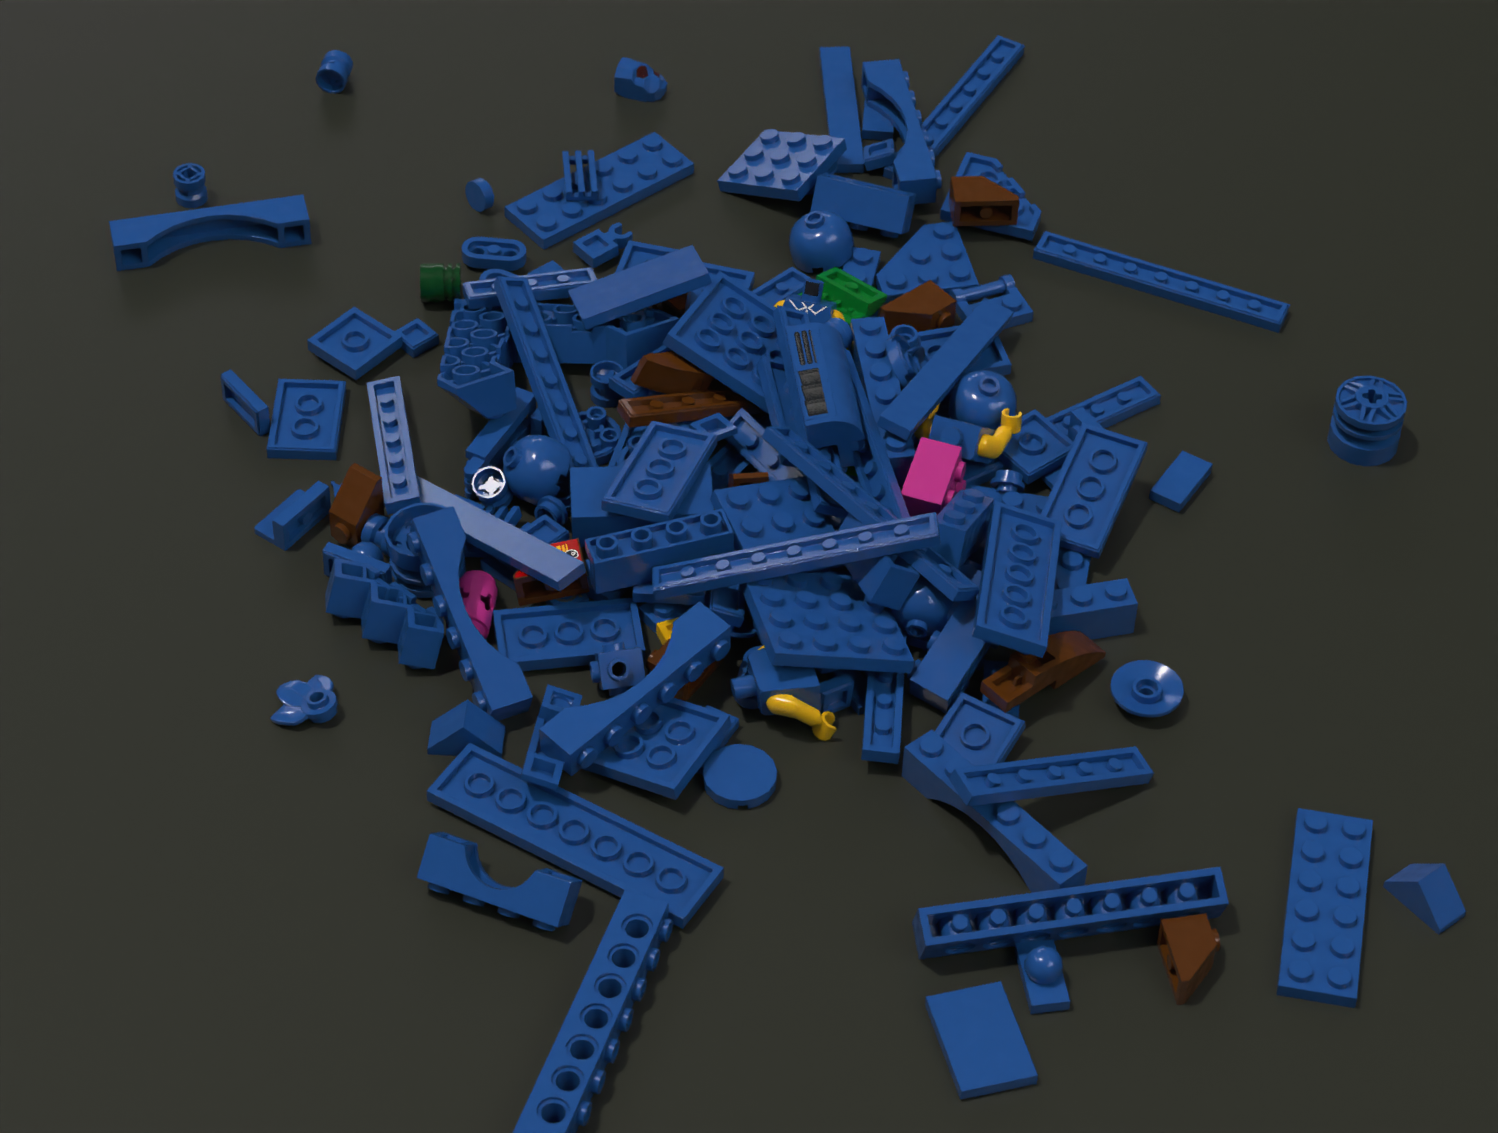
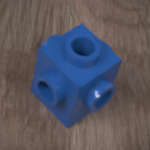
(631, 668)

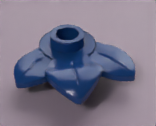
(306, 701)

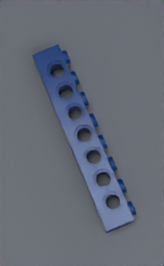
(1067, 912)
(603, 1003)

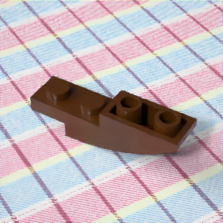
(672, 374)
(1025, 675)

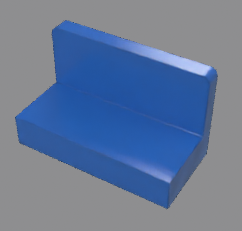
(295, 516)

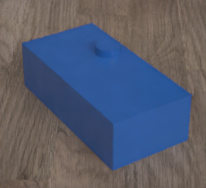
(590, 485)

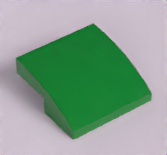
(851, 295)

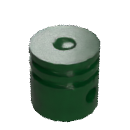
(440, 282)

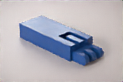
(498, 437)

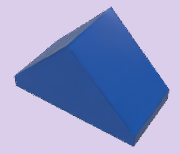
(465, 725)
(1428, 894)

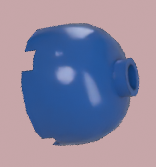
(820, 241)
(981, 398)
(535, 467)
(923, 610)

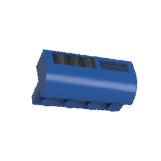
(825, 388)

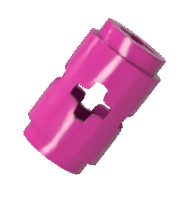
(479, 598)

